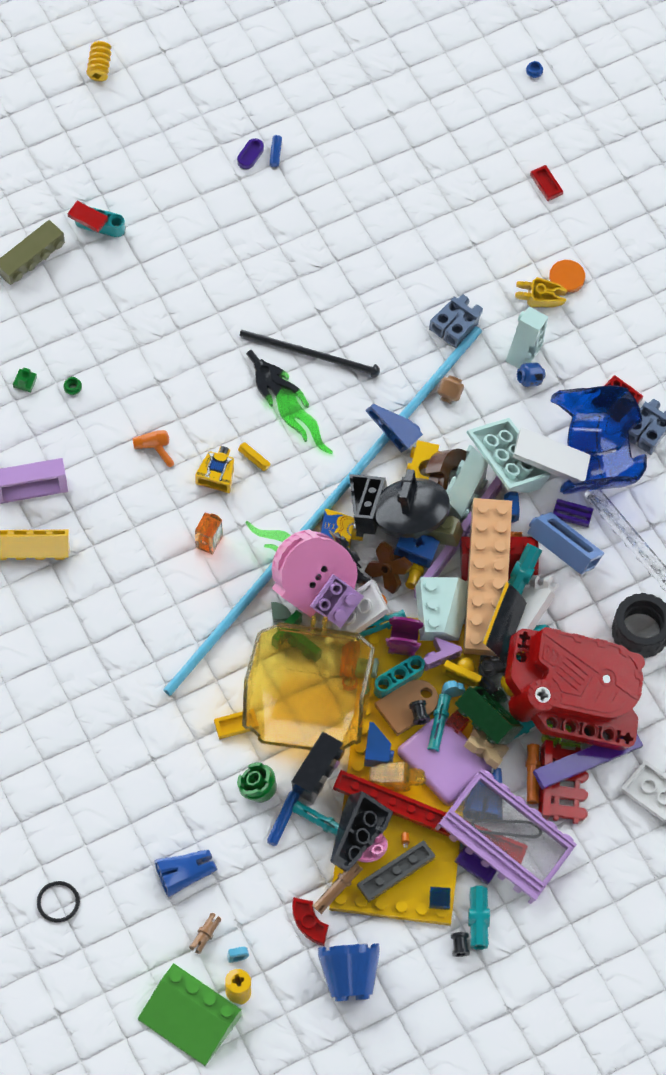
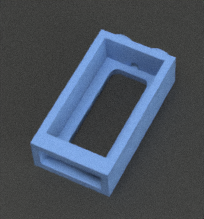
(565, 542)

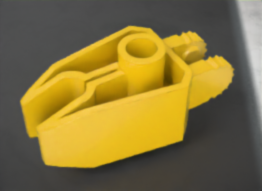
(541, 293)

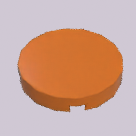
(568, 275)

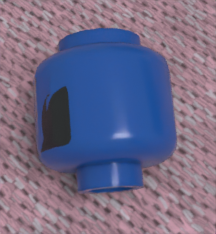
(531, 374)

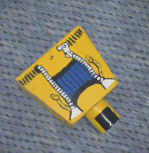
(216, 470)

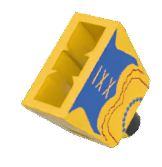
(340, 523)

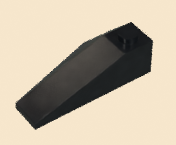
(359, 826)

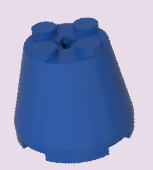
(350, 970)

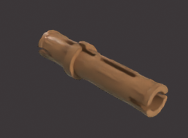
(336, 888)

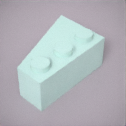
(528, 337)

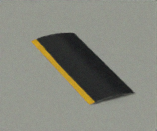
(504, 621)

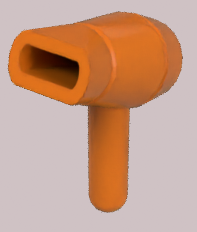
(155, 440)

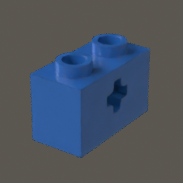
(420, 555)

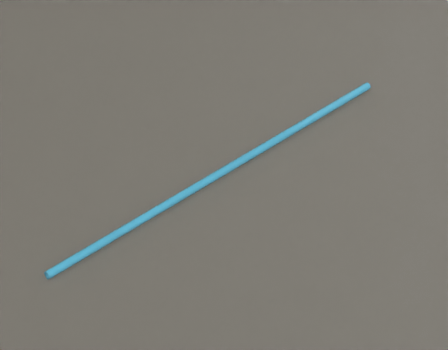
(319, 514)

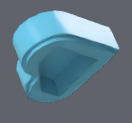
(453, 688)

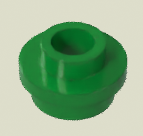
(70, 382)

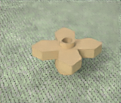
(492, 754)

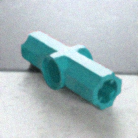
(524, 567)
(479, 917)

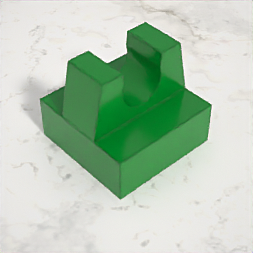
(25, 380)

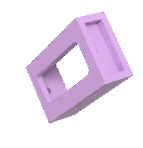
(32, 480)

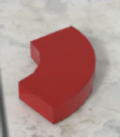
(307, 921)

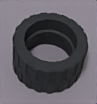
(640, 604)

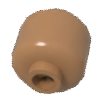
(450, 389)

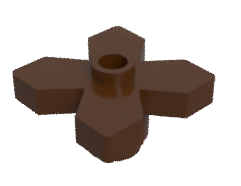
(389, 567)

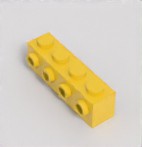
(34, 544)

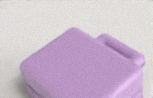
(445, 770)

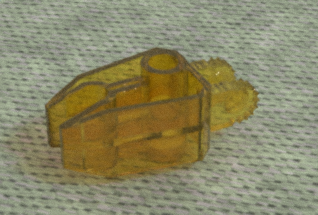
(397, 776)

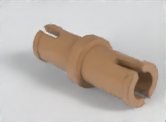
(205, 933)

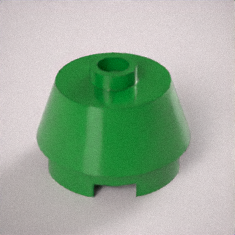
(257, 782)

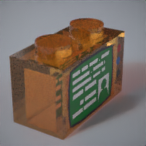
(208, 533)

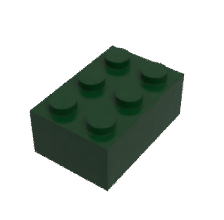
(488, 715)

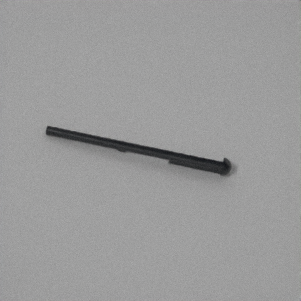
(374, 371)

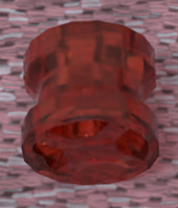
(457, 722)

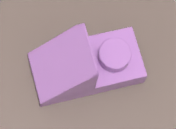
(445, 651)

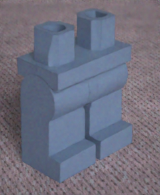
(456, 320)
(651, 429)

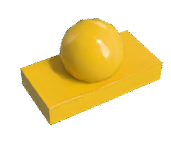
(462, 671)

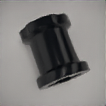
(419, 712)
(460, 944)

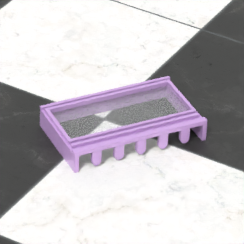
(507, 834)

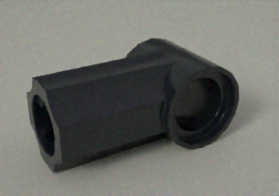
(498, 666)

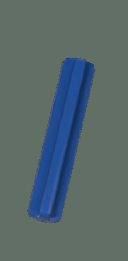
(282, 818)

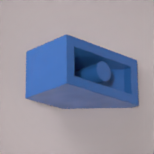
(377, 747)

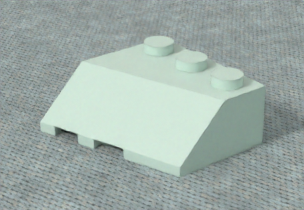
(467, 484)

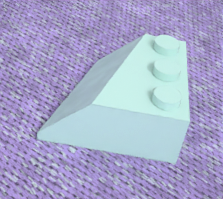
(441, 607)

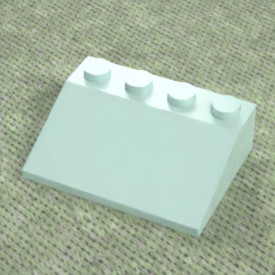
(497, 445)

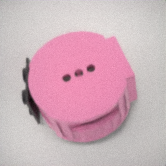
(306, 564)

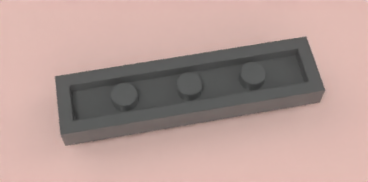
(396, 871)

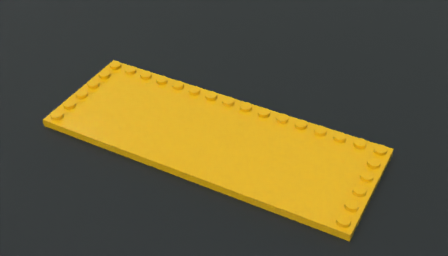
(409, 897)

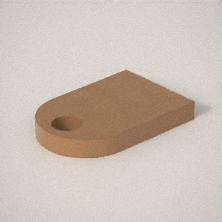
(396, 709)

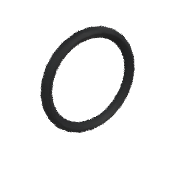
(56, 920)

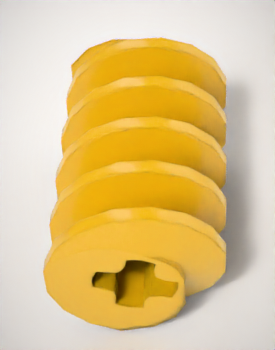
(99, 60)
(238, 986)

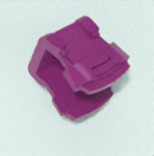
(404, 636)

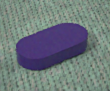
(250, 153)

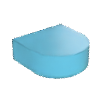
(237, 954)

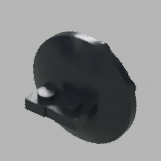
(412, 507)

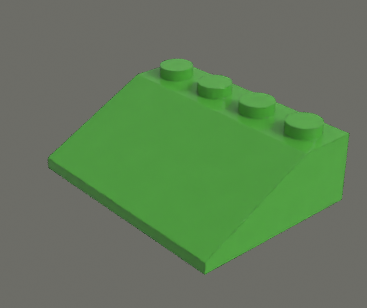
(189, 1014)

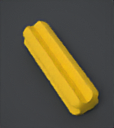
(254, 456)

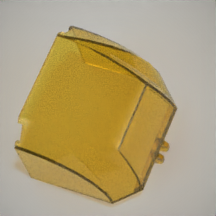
(307, 684)

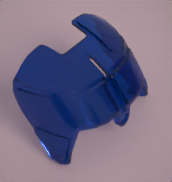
(598, 425)

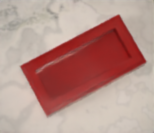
(546, 183)
(87, 216)

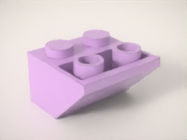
(336, 601)

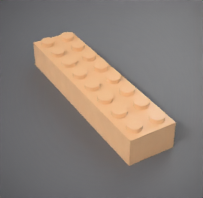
(486, 569)

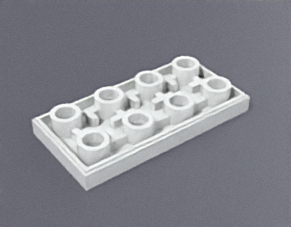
(551, 456)

